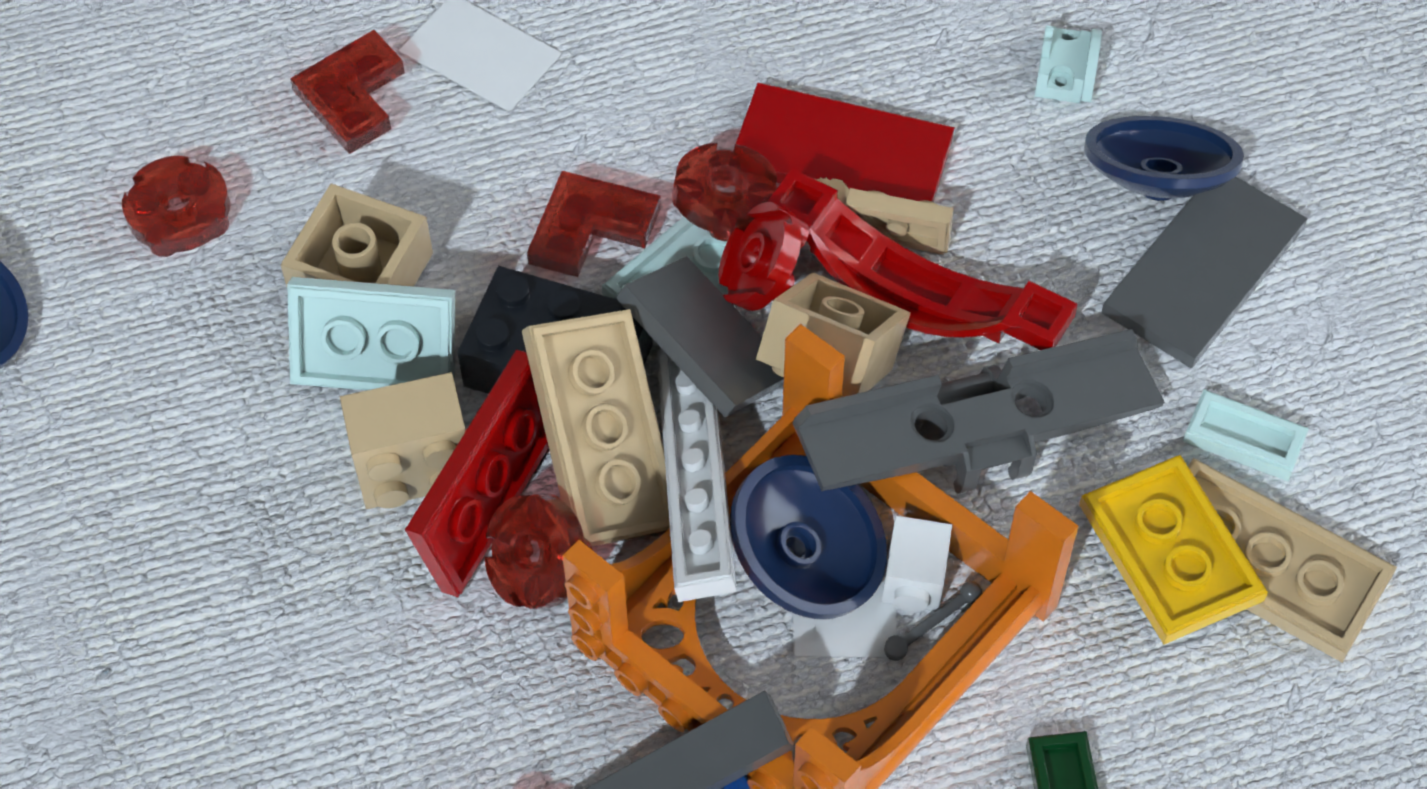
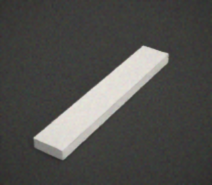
(695, 487)

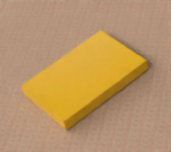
(1172, 549)

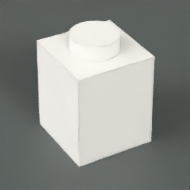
(916, 564)

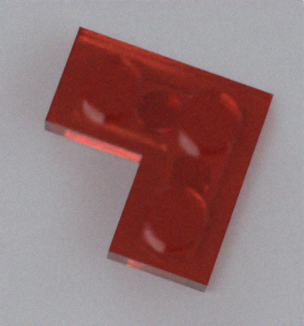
(340, 90)
(587, 209)

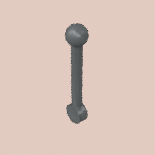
(897, 646)

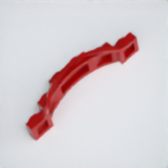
(937, 297)

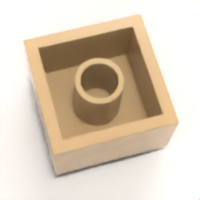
(359, 242)
(846, 319)
(402, 437)

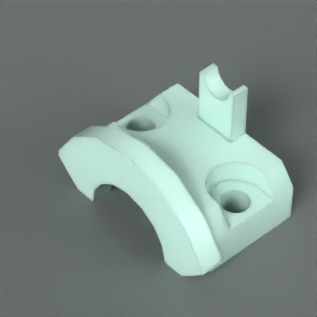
(1068, 64)

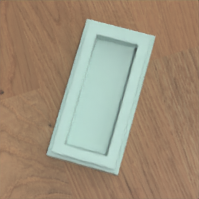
(1245, 435)

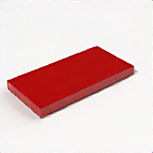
(846, 143)
(480, 475)

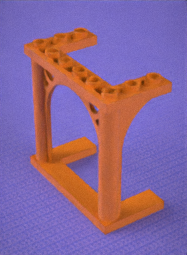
(620, 602)

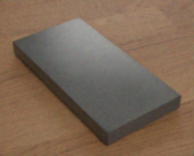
(1204, 268)

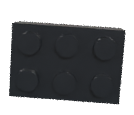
(511, 305)

